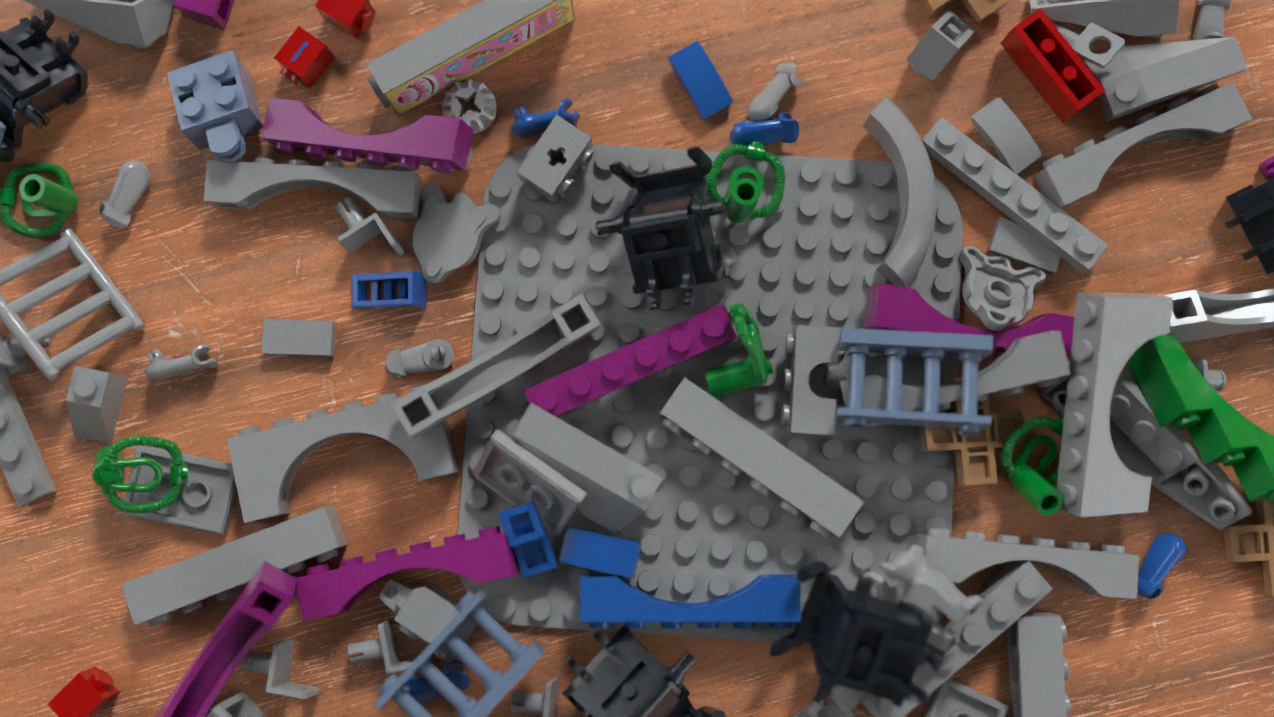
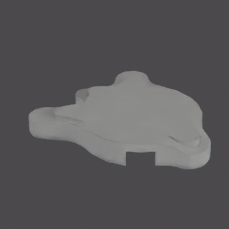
(449, 232)
(996, 290)

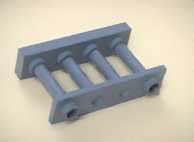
(932, 349)
(496, 683)

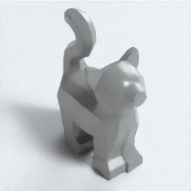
(930, 592)

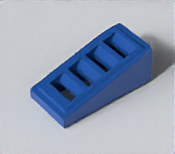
(411, 290)

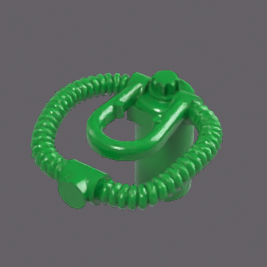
(745, 192)
(55, 198)
(743, 373)
(109, 473)
(1030, 481)

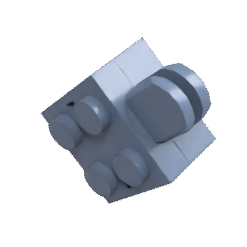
(216, 104)

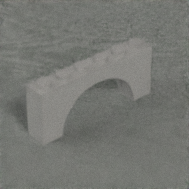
(1104, 338)
(269, 458)

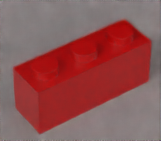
(1052, 65)

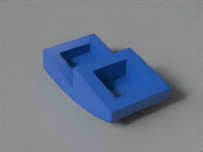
(700, 79)
(529, 539)
(600, 552)

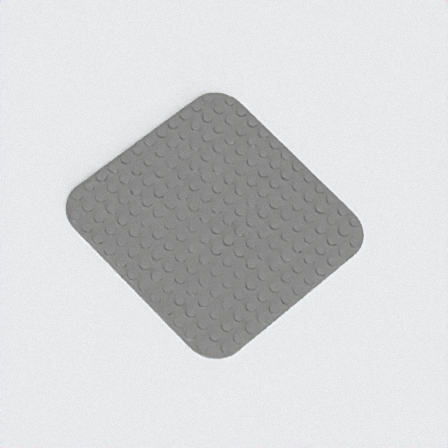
(792, 268)

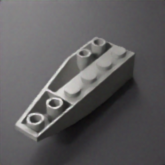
(1163, 453)

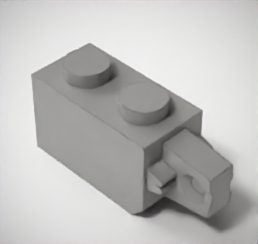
(425, 613)

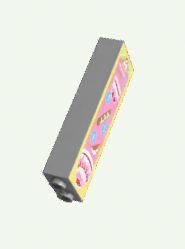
(462, 48)

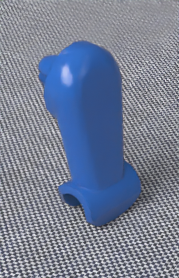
(532, 124)
(766, 132)
(1161, 557)
(424, 692)

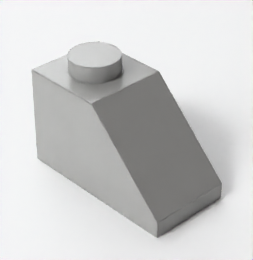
(940, 45)
(95, 403)

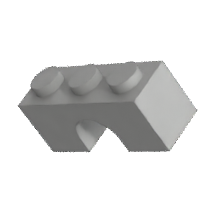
(805, 411)

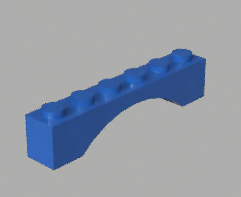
(765, 599)

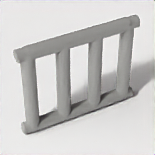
(89, 267)

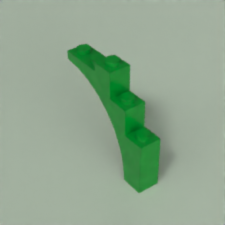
(1186, 400)

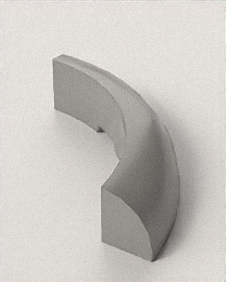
(915, 188)

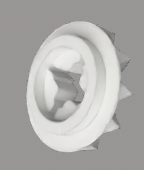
(484, 102)

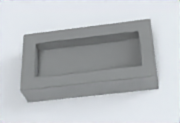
(1021, 247)
(298, 337)

